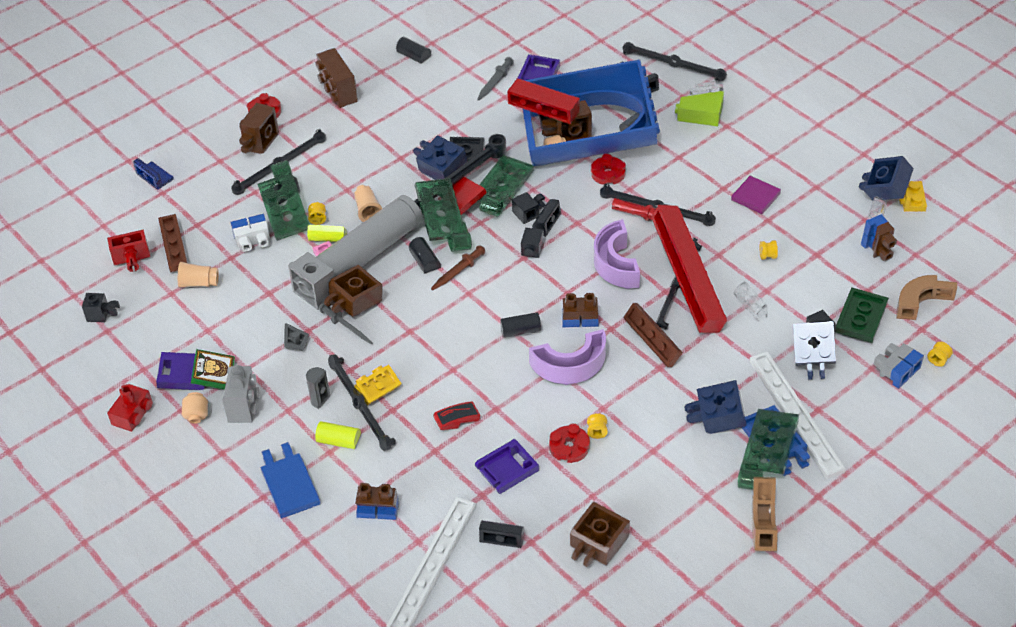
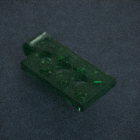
(513, 182)
(294, 205)
(458, 237)
(756, 448)

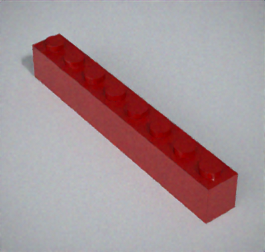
(689, 269)

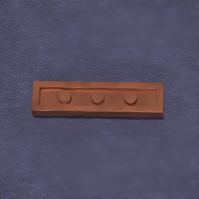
(172, 241)
(652, 335)

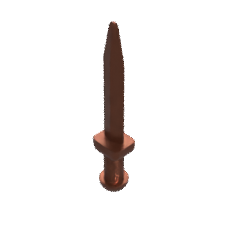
(467, 260)

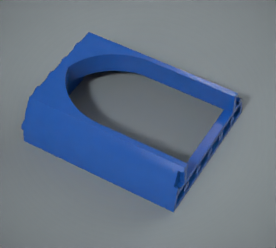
(612, 84)

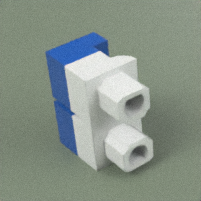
(256, 234)

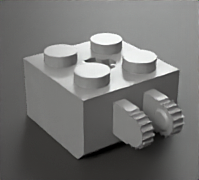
(240, 394)

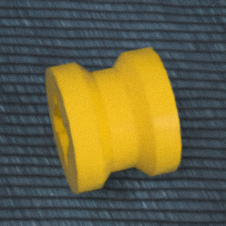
(317, 213)
(768, 249)
(940, 353)
(597, 426)

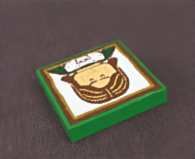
(211, 368)

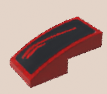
(454, 415)

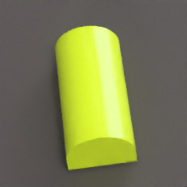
(326, 233)
(337, 435)

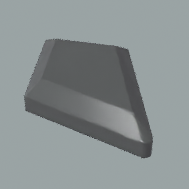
(294, 338)

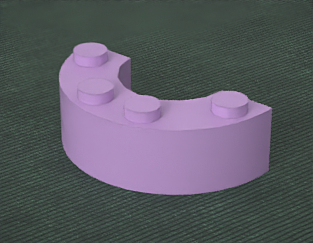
(610, 265)
(570, 367)

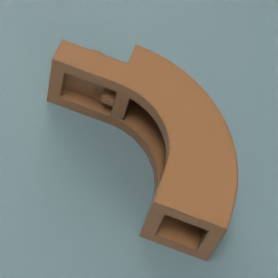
(922, 289)
(763, 514)

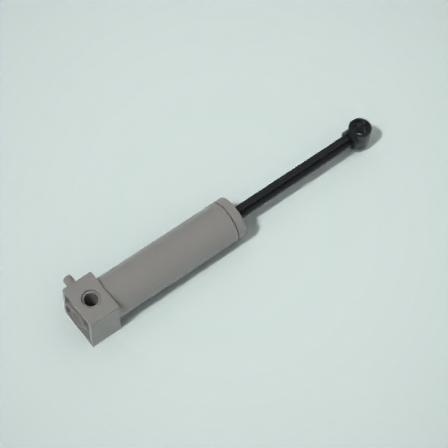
(312, 274)

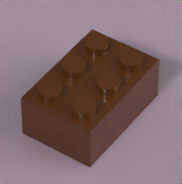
(336, 78)

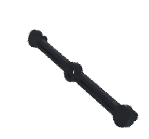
(719, 74)
(239, 188)
(607, 192)
(660, 320)
(359, 403)

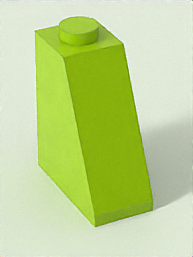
(701, 108)

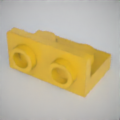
(914, 198)
(377, 384)

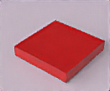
(467, 193)

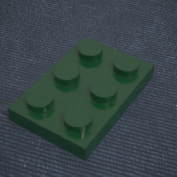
(861, 315)

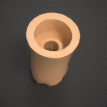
(366, 202)
(197, 275)

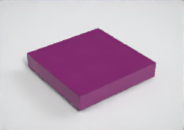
(755, 194)

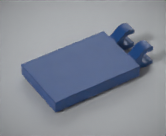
(798, 447)
(289, 482)

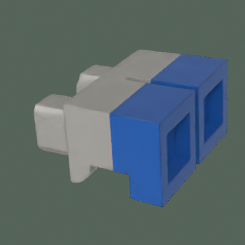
(900, 365)

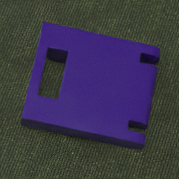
(530, 71)
(180, 372)
(502, 468)

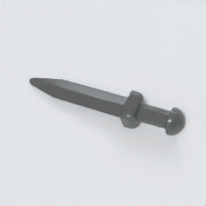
(500, 71)
(337, 317)

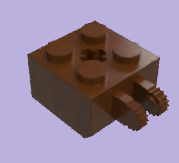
(579, 128)
(258, 129)
(353, 291)
(598, 535)

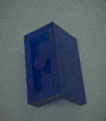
(152, 173)

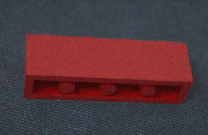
(543, 101)

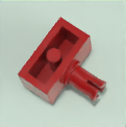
(129, 248)
(129, 407)

